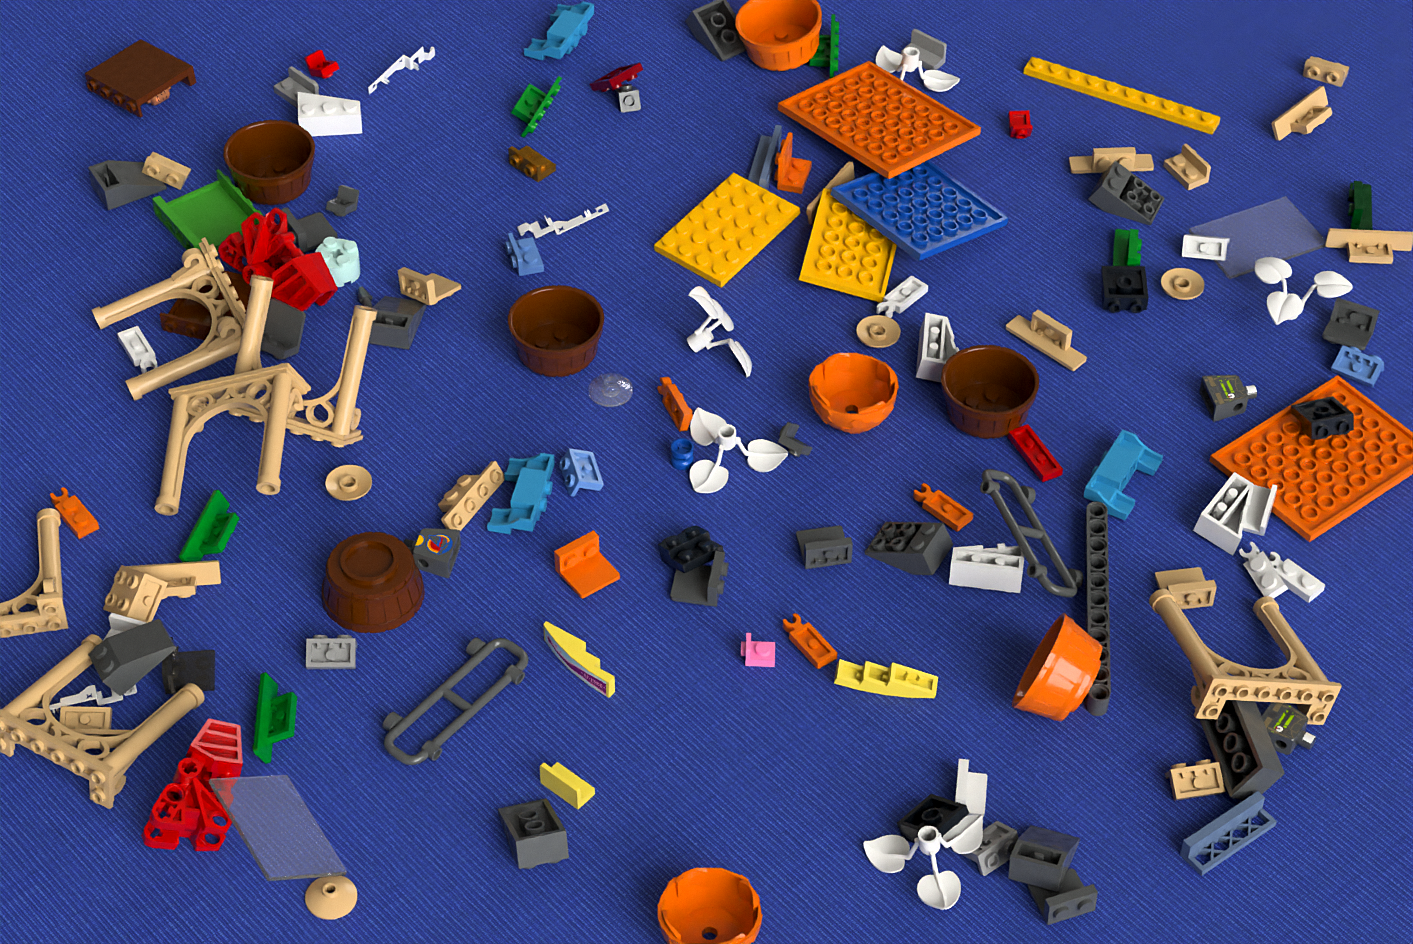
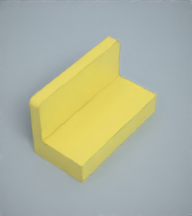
(566, 784)

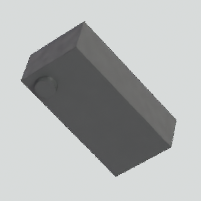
(1243, 749)

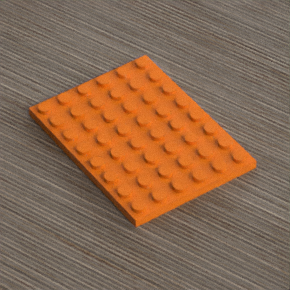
(879, 119)
(1326, 477)

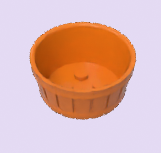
(780, 32)
(1059, 671)

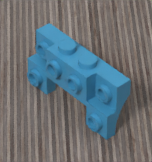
(564, 34)
(1116, 470)
(528, 496)

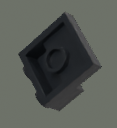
(1124, 288)
(1323, 418)
(688, 549)
(934, 812)

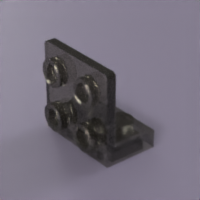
(189, 667)

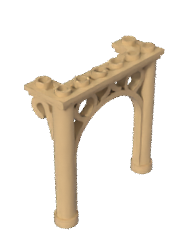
(224, 333)
(224, 393)
(345, 416)
(50, 610)
(1308, 689)
(67, 746)

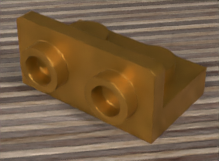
(531, 163)

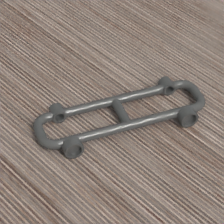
(1025, 497)
(478, 651)

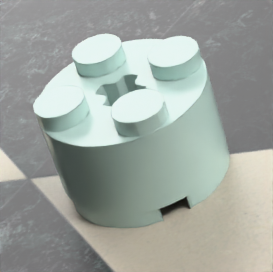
(341, 259)

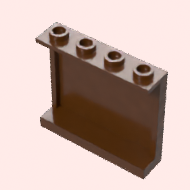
(137, 76)
(194, 319)

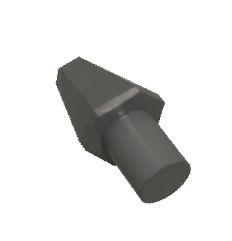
(364, 297)

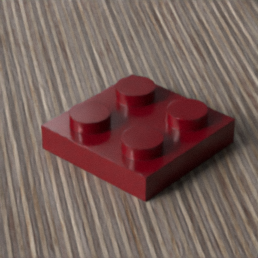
(614, 78)

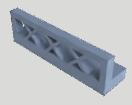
(765, 158)
(1222, 826)

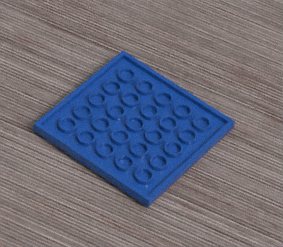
(920, 209)

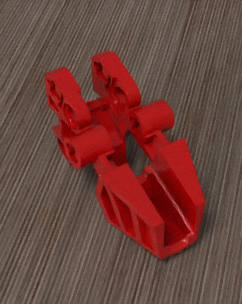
(296, 276)
(187, 800)

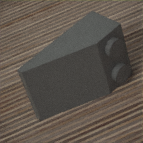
(716, 29)
(131, 655)
(534, 833)

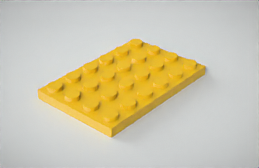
(727, 229)
(847, 252)

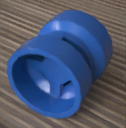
(682, 454)

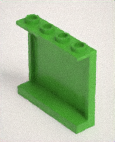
(205, 212)

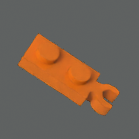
(675, 404)
(943, 507)
(74, 514)
(810, 642)

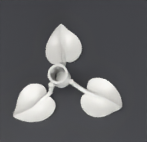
(933, 79)
(1288, 306)
(703, 337)
(710, 477)
(935, 890)

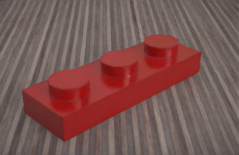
(1035, 453)

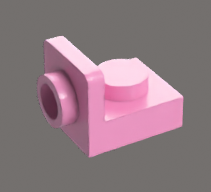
(758, 652)

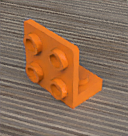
(791, 172)
(584, 565)

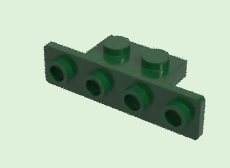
(1360, 206)

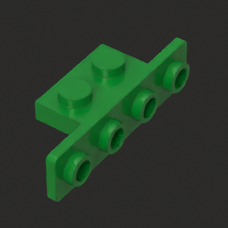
(827, 52)
(531, 105)
(1126, 247)
(210, 530)
(274, 717)

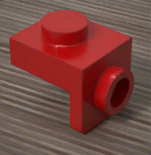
(319, 66)
(1019, 124)

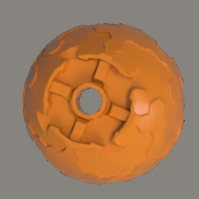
(853, 384)
(709, 903)

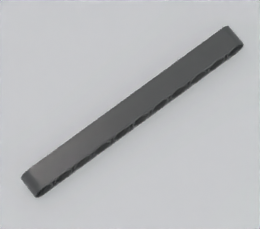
(1097, 601)

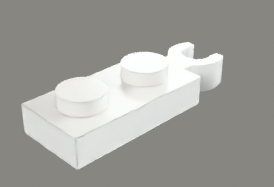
(902, 296)
(137, 348)
(1263, 572)
(1296, 578)

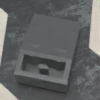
(122, 182)
(1126, 195)
(396, 322)
(911, 546)
(1042, 857)

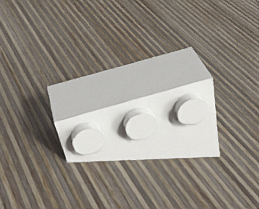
(328, 115)
(934, 347)
(1226, 514)
(988, 567)

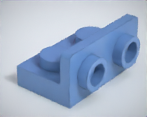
(524, 255)
(1358, 366)
(580, 471)

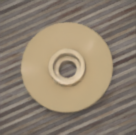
(1182, 283)
(878, 331)
(348, 482)
(331, 905)

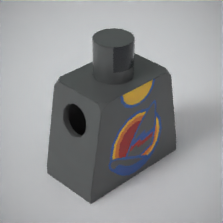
(435, 550)

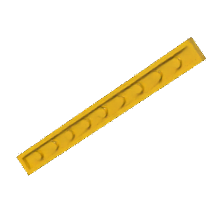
(1122, 95)

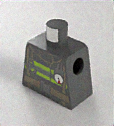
(1225, 395)
(1287, 728)

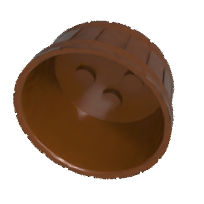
(270, 161)
(556, 329)
(988, 390)
(371, 583)

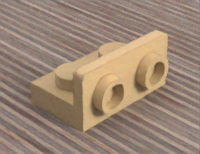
(1325, 71)
(1188, 168)
(166, 170)
(1196, 780)

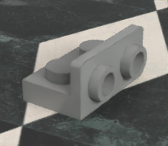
(295, 83)
(331, 652)
(995, 847)

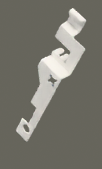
(406, 62)
(535, 228)
(82, 697)

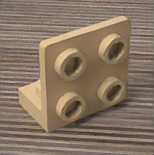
(424, 288)
(1188, 587)
(135, 594)

